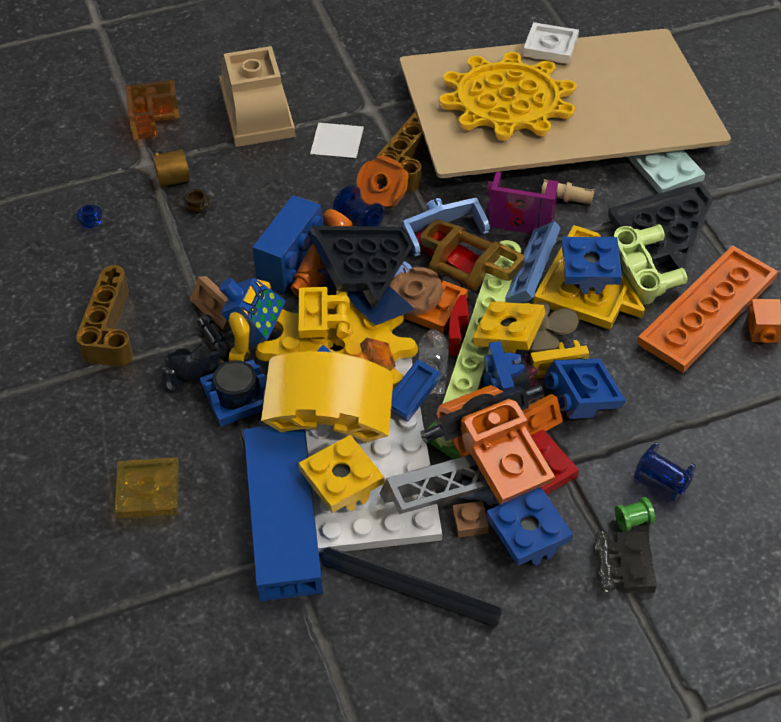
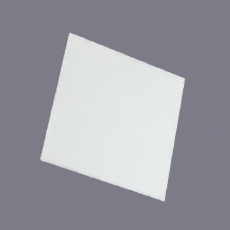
(337, 140)

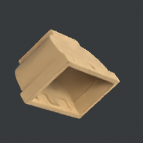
(255, 97)

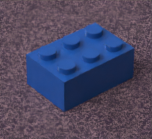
(285, 243)

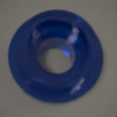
(89, 216)

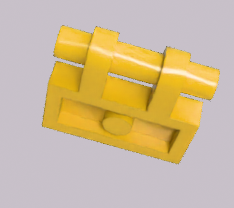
(314, 312)

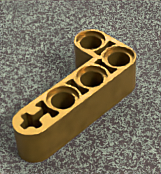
(405, 148)
(97, 334)

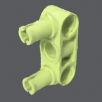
(638, 264)

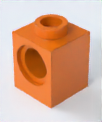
(765, 320)

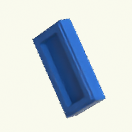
(414, 389)

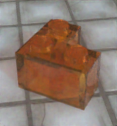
(150, 103)

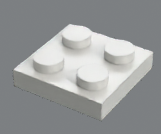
(550, 43)

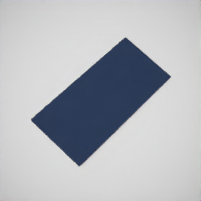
(389, 306)

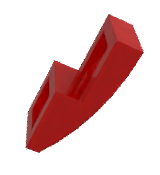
(458, 325)

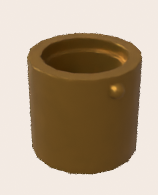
(171, 168)

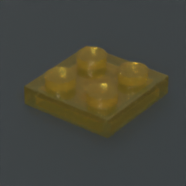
(147, 487)

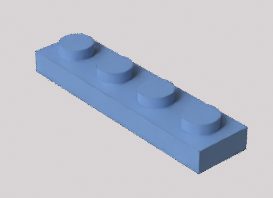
(535, 259)

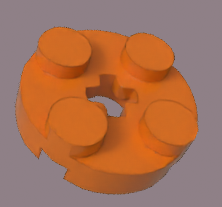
(396, 181)

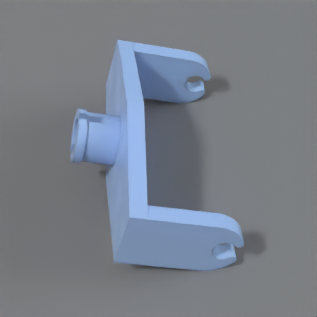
(444, 213)

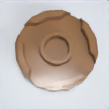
(419, 288)

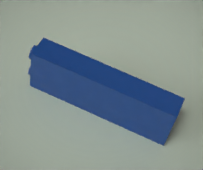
(281, 515)

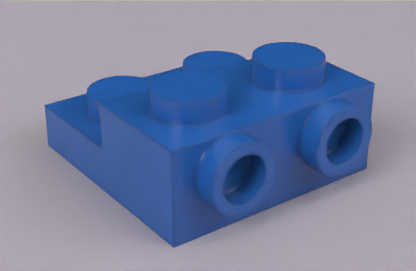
(583, 387)

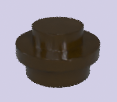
(196, 200)

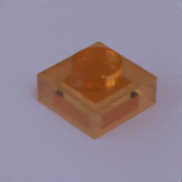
(378, 353)

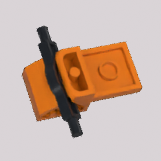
(494, 432)

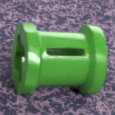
(634, 514)

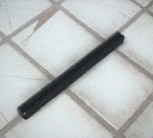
(412, 586)

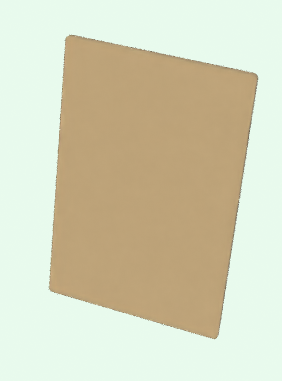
(628, 101)

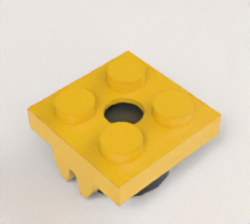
(510, 324)
(342, 474)

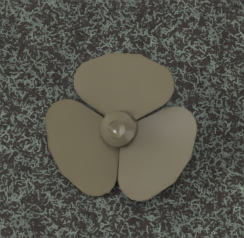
(559, 322)

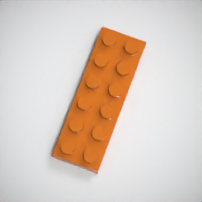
(707, 308)

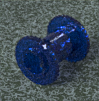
(349, 203)
(664, 471)

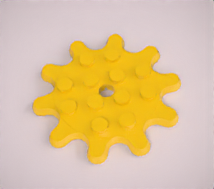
(508, 95)
(360, 329)

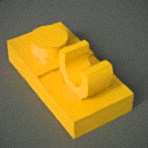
(544, 359)

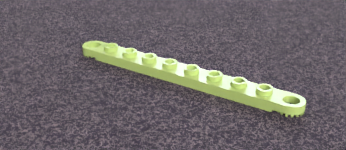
(470, 362)

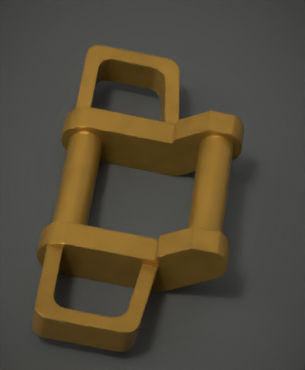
(485, 263)

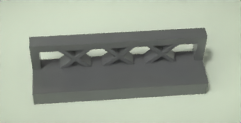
(430, 478)

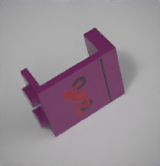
(520, 209)

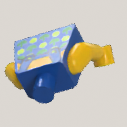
(250, 312)

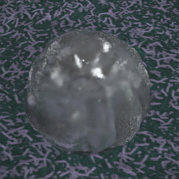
(433, 339)

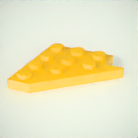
(590, 307)

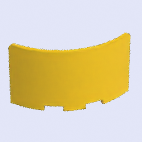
(328, 391)

